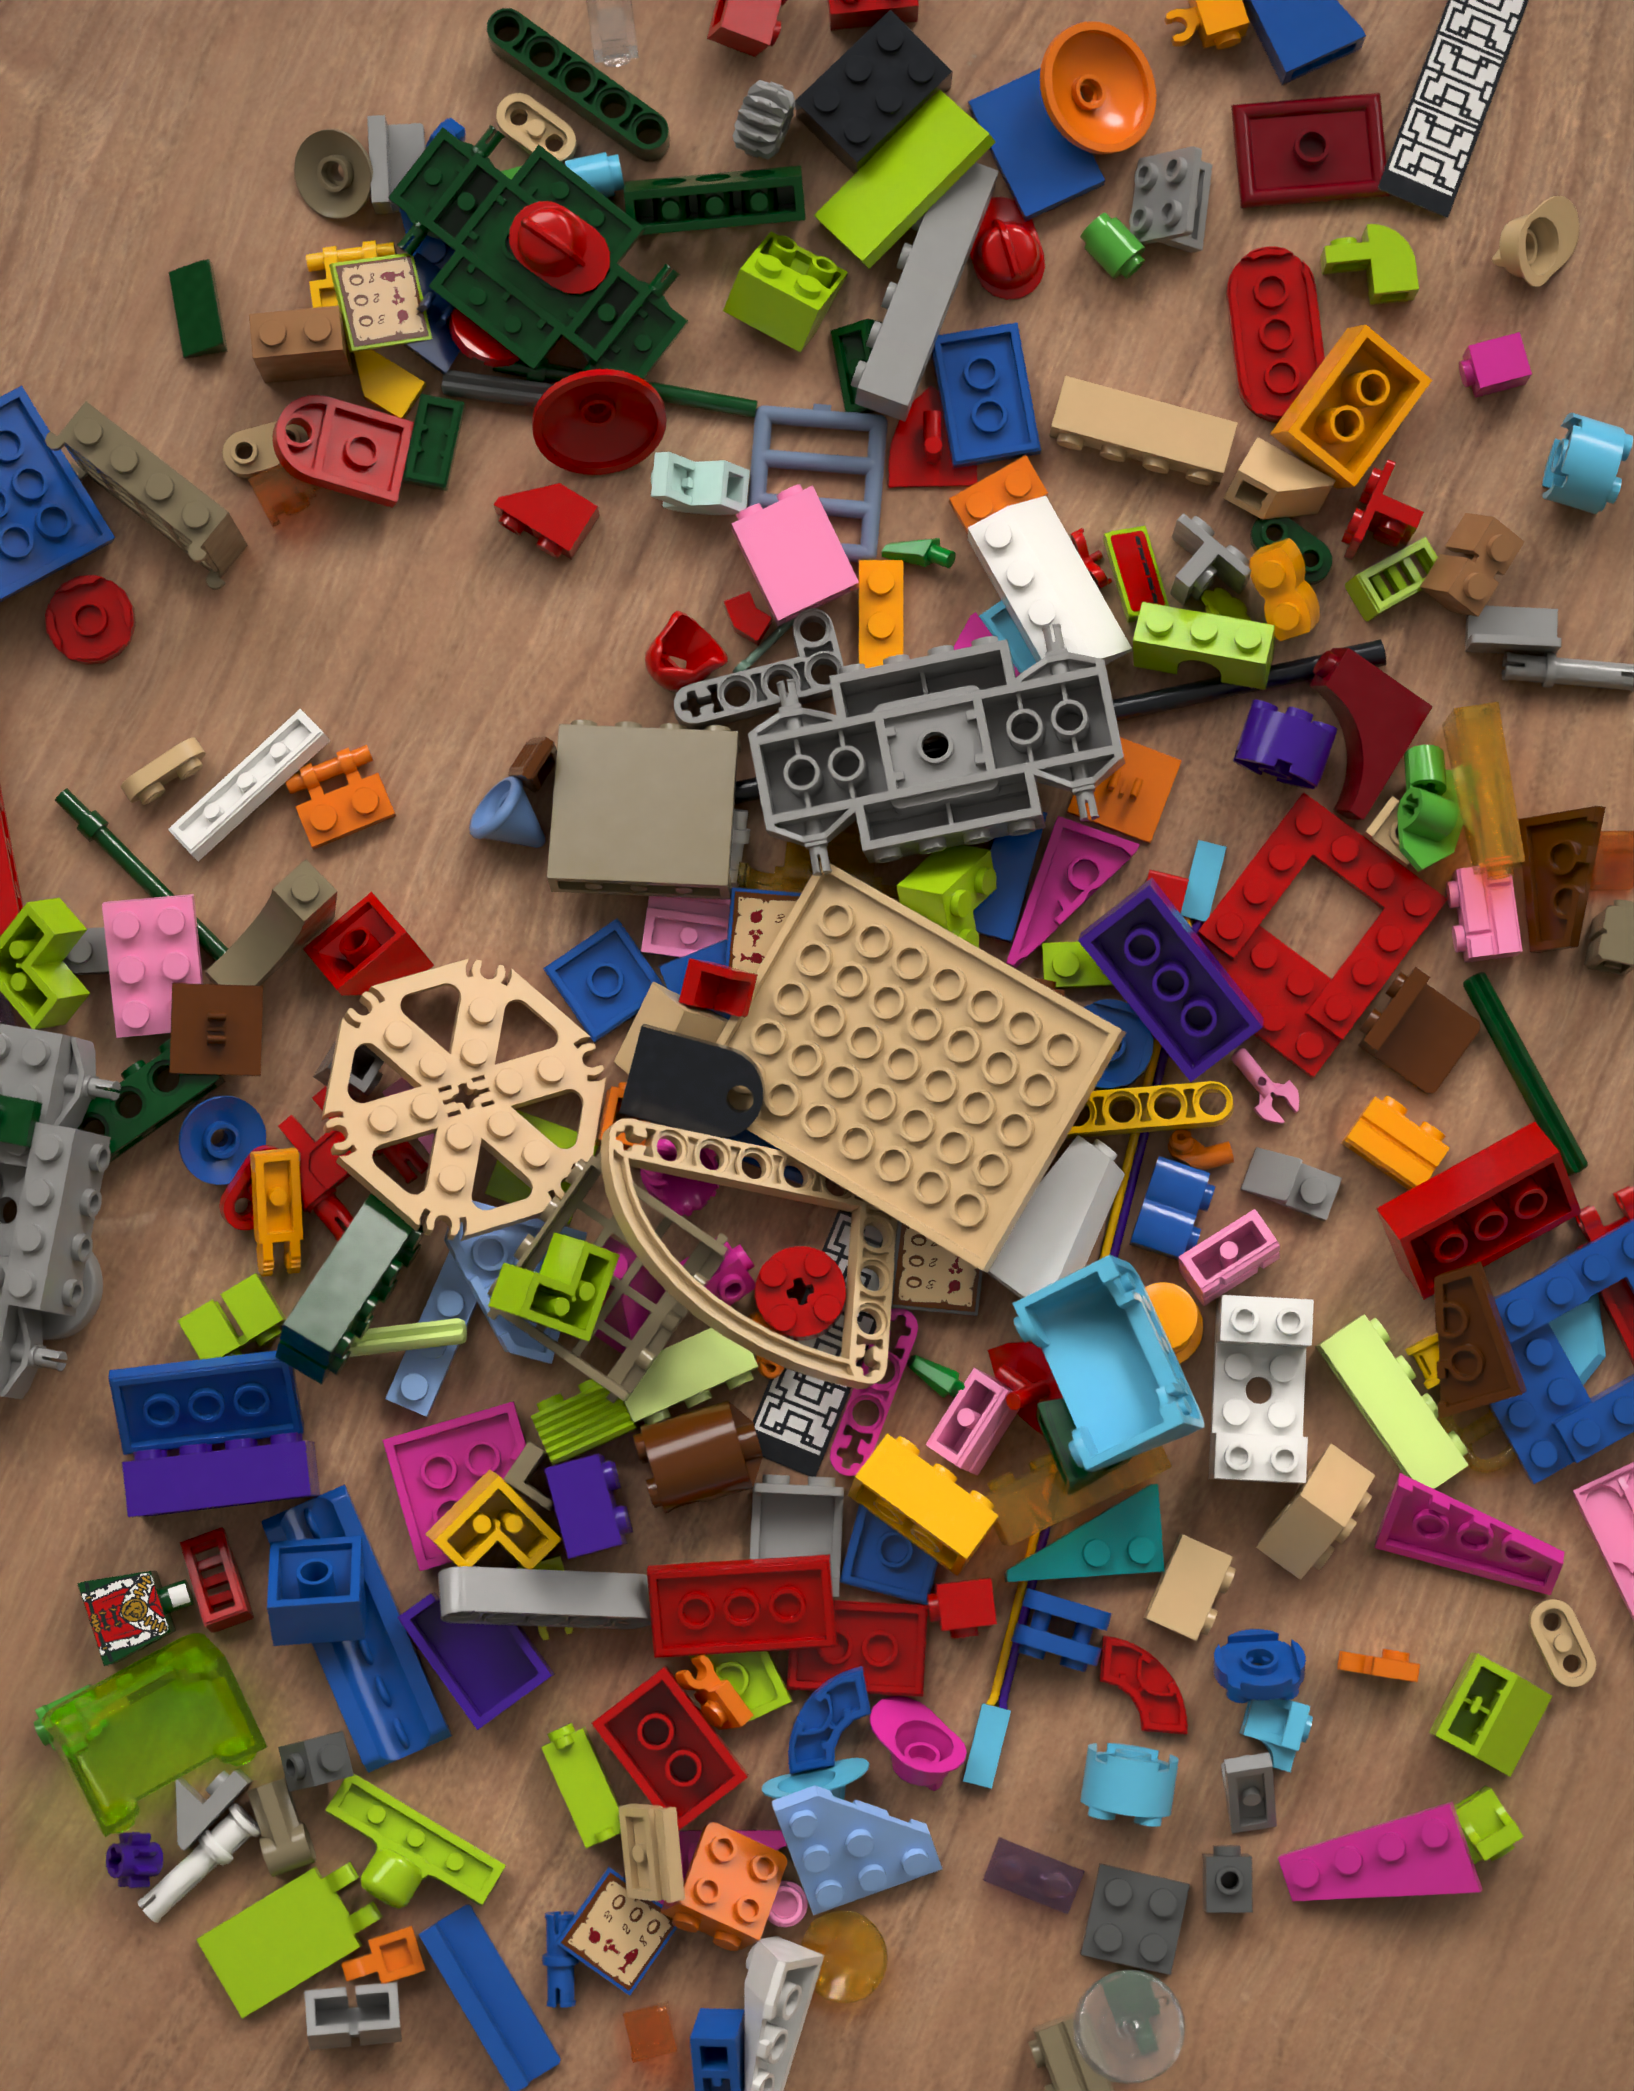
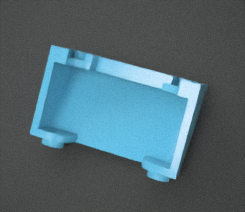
(1109, 1363)

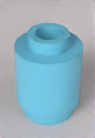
(600, 172)

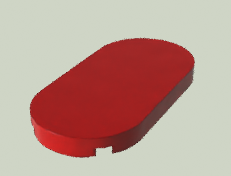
(1273, 329)

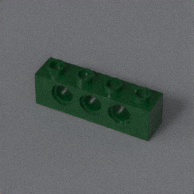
(716, 200)
(157, 1106)

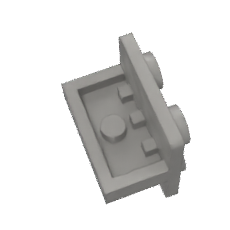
(1171, 199)
(1207, 560)

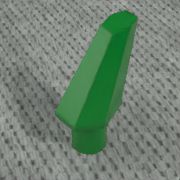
(920, 552)
(938, 1377)

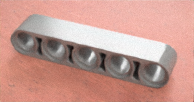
(544, 1598)

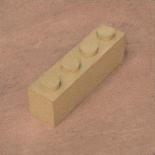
(1142, 430)

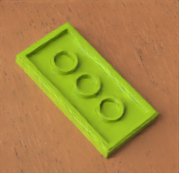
(904, 178)

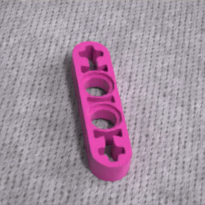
(880, 1394)

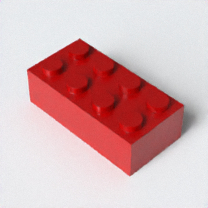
(1480, 1208)

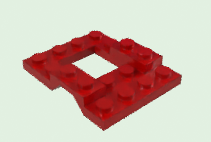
(1301, 1005)

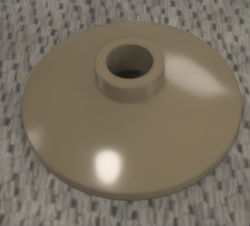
(319, 176)

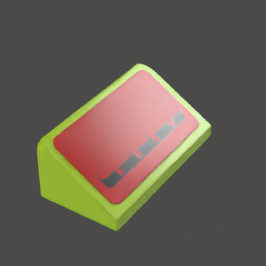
(1134, 570)

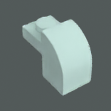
(699, 486)

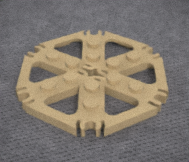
(459, 1137)

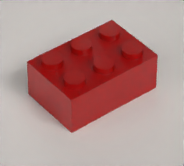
(670, 1747)

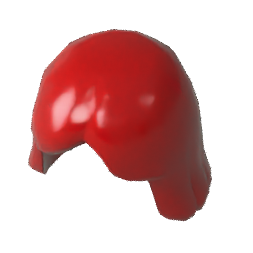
(687, 641)

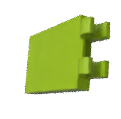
(285, 1938)

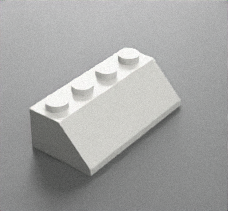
(1045, 581)

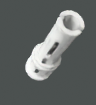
(214, 1849)

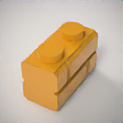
(1395, 1143)

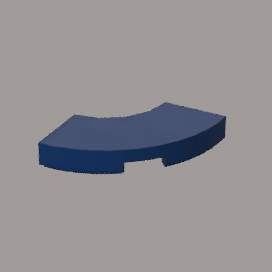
(824, 1718)

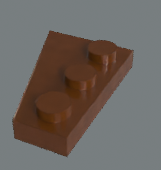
(1558, 874)
(1474, 1349)

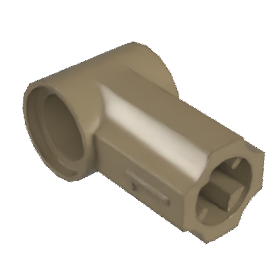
(284, 1838)

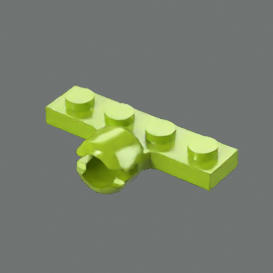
(410, 1847)

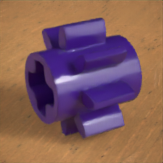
(134, 1860)

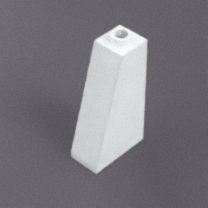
(1060, 1219)

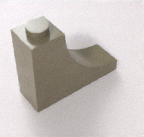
(291, 917)

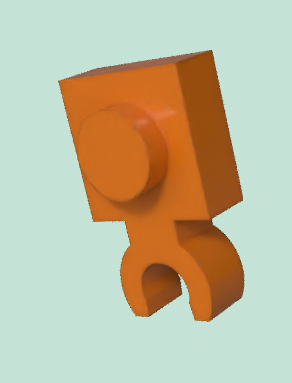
(1391, 1664)

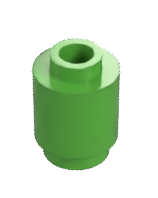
(1113, 246)

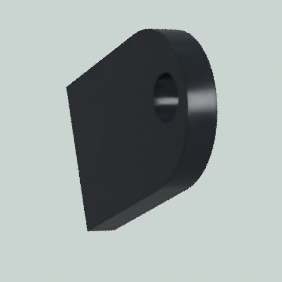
(688, 1083)

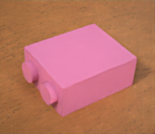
(794, 553)

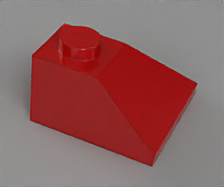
(366, 949)

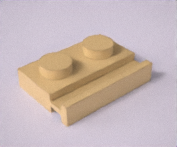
(651, 1852)

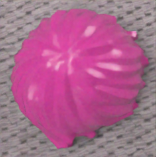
(677, 1192)

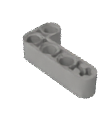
(757, 680)

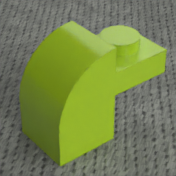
(1383, 255)

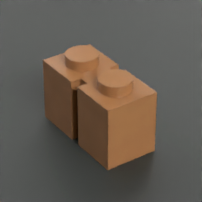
(1468, 584)

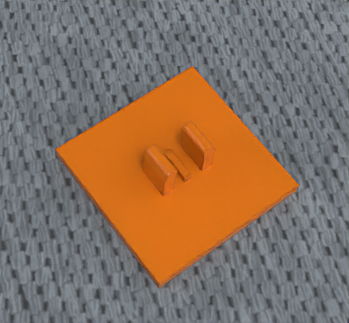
(1135, 793)

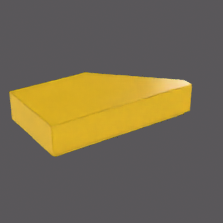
(387, 383)

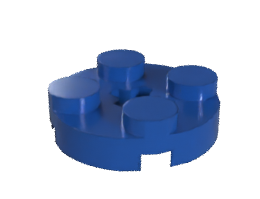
(1135, 1049)
(1277, 1677)

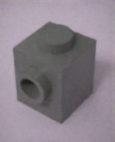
(363, 1074)
(316, 1761)
(1227, 1880)

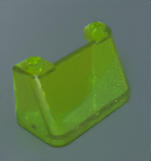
(152, 1728)

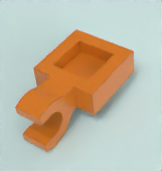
(717, 1697)
(392, 1955)

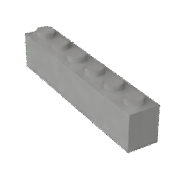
(922, 295)

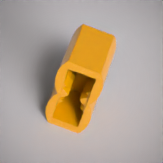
(1279, 579)

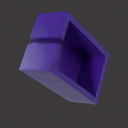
(588, 1506)
(479, 1663)

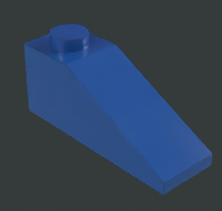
(718, 2050)

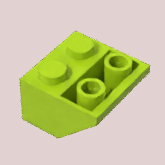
(785, 290)
(1490, 1713)

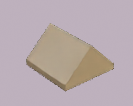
(663, 1010)

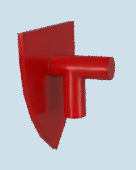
(922, 451)
(1029, 1376)

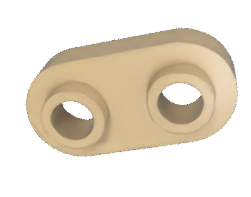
(539, 128)
(263, 453)
(178, 761)
(1561, 1642)

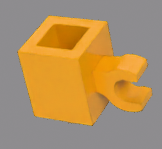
(1217, 22)

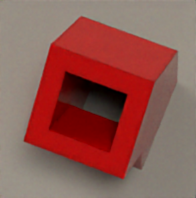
(746, 618)

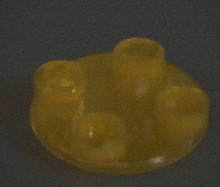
(852, 1954)

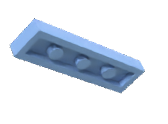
(425, 1369)

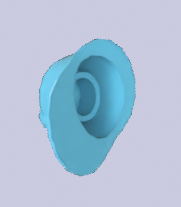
(829, 1778)

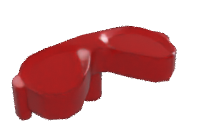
(1095, 571)

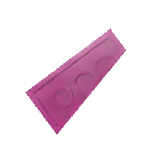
(1395, 1858)

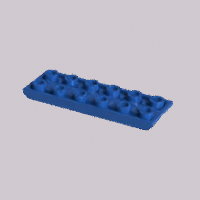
(377, 1678)

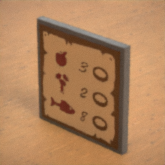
(932, 1276)

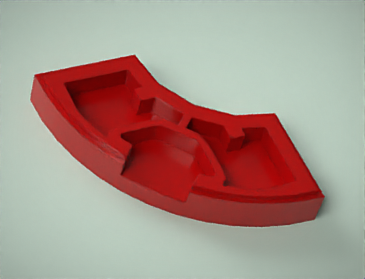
(1147, 1684)

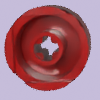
(816, 1272)

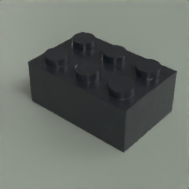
(872, 91)

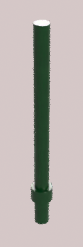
(668, 393)
(95, 828)

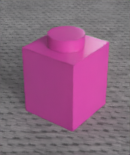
(1495, 365)

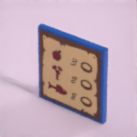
(754, 924)
(617, 1933)

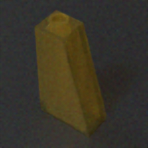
(1484, 789)

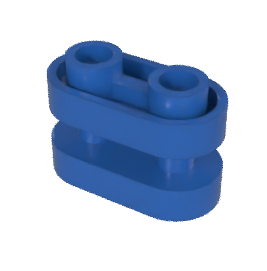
(1036, 1640)

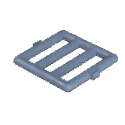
(871, 466)

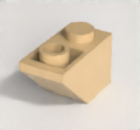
(1277, 484)

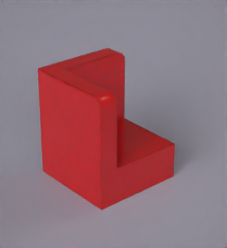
(718, 987)

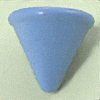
(507, 816)

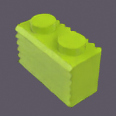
(580, 1422)

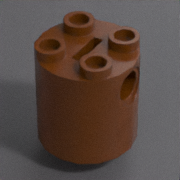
(699, 1455)

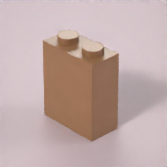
(300, 344)

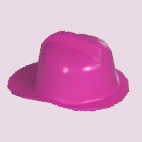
(918, 1741)

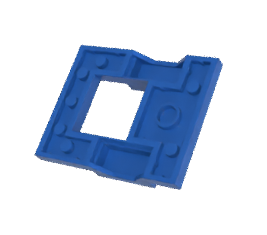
(1555, 1416)

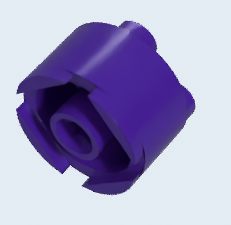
(1285, 744)

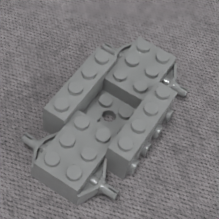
(1002, 736)
(54, 1193)

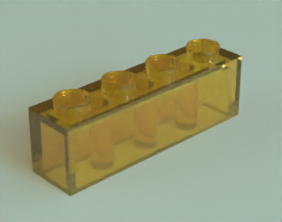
(1040, 1499)

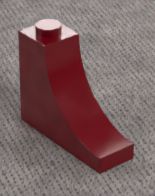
(1376, 721)

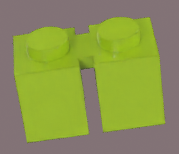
(253, 1310)

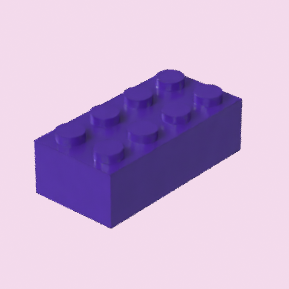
(1171, 980)
(220, 1478)

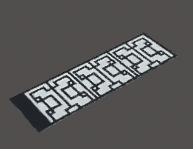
(1451, 101)
(803, 1411)

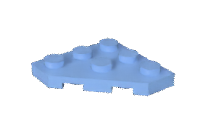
(481, 1263)
(850, 1847)

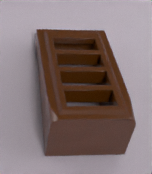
(534, 762)

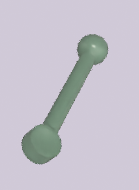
(763, 647)

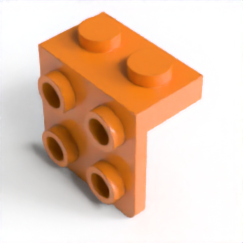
(728, 1888)

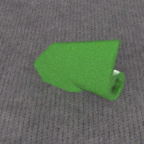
(1429, 808)

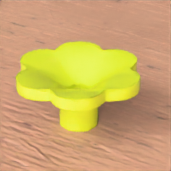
(1221, 603)

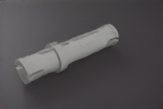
(1566, 671)

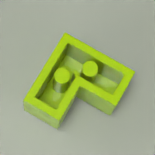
(950, 888)
(33, 963)
(566, 1290)

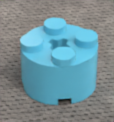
(1586, 463)
(1129, 1783)

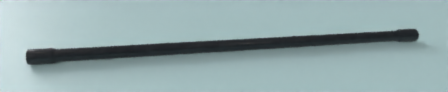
(1161, 700)

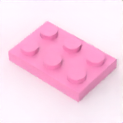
(147, 951)

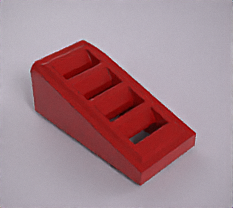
(230, 1616)

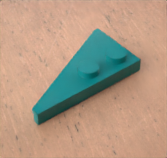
(1113, 1543)

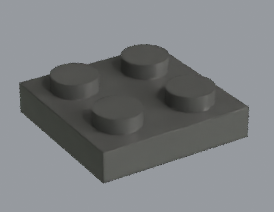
(1134, 1919)

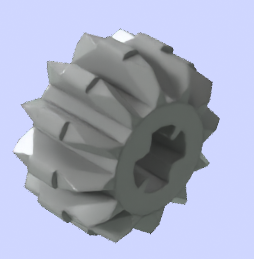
(764, 119)

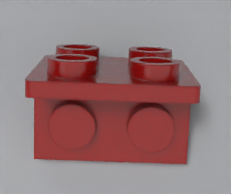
(1386, 517)

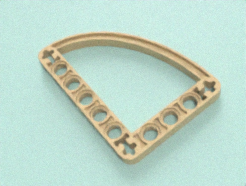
(712, 1310)

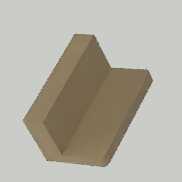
(523, 1471)

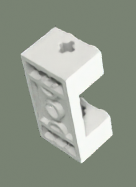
(1269, 1342)

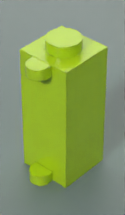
(583, 1784)

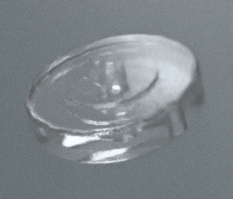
(1129, 2027)

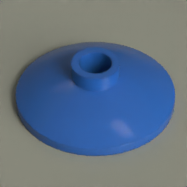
(242, 1133)

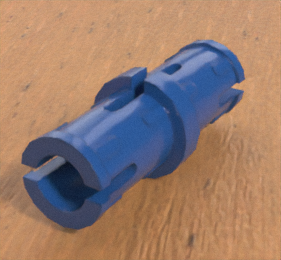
(559, 1962)

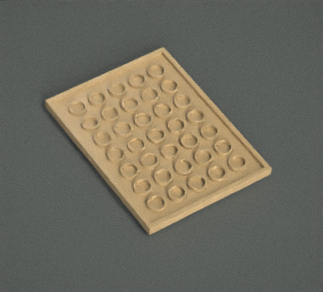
(914, 1064)

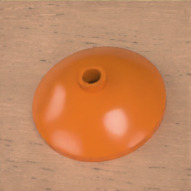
(1114, 84)

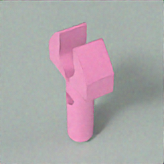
(1265, 1087)

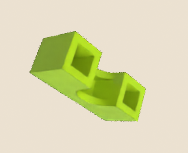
(1234, 646)

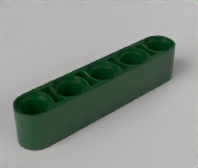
(569, 66)

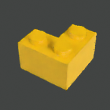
(490, 1515)

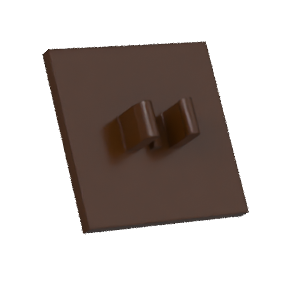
(216, 1029)

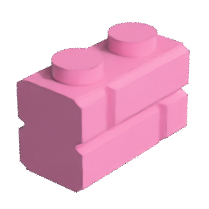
(1485, 916)
(1229, 1257)
(973, 1423)

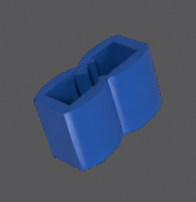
(1171, 1209)

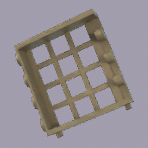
(151, 490)
(664, 1316)

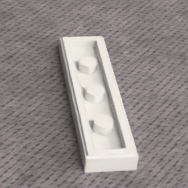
(249, 785)

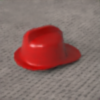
(559, 247)
(1007, 251)

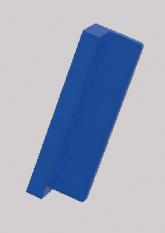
(490, 1997)

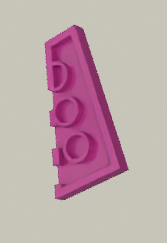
(1456, 1536)

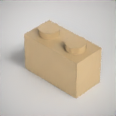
(1190, 1587)

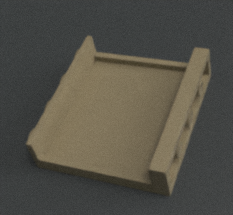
(643, 810)

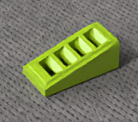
(1372, 594)

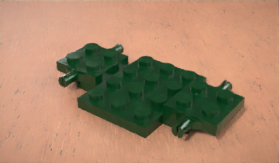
(470, 206)

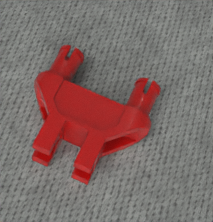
(322, 1175)

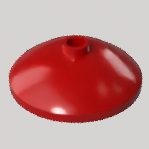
(599, 422)

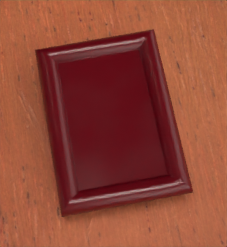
(1309, 150)

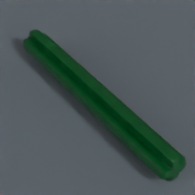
(1524, 1071)

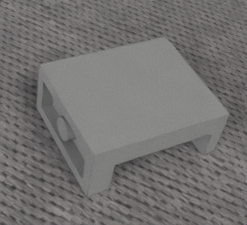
(798, 1520)

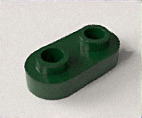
(1303, 539)

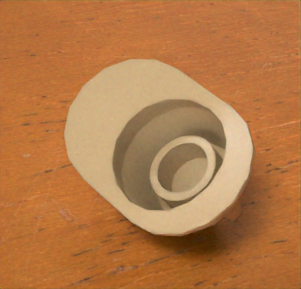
(1540, 241)

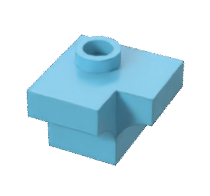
(1279, 1726)

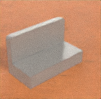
(392, 154)
(1513, 630)

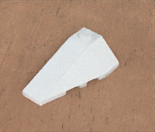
(776, 2005)

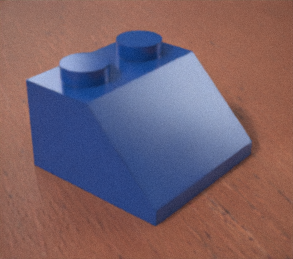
(316, 1591)

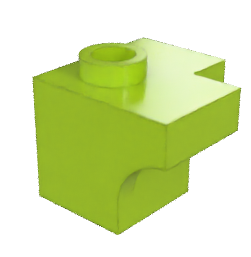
(1486, 1825)

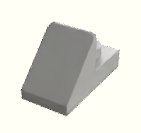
(1291, 1183)
(1249, 1792)
(197, 1813)

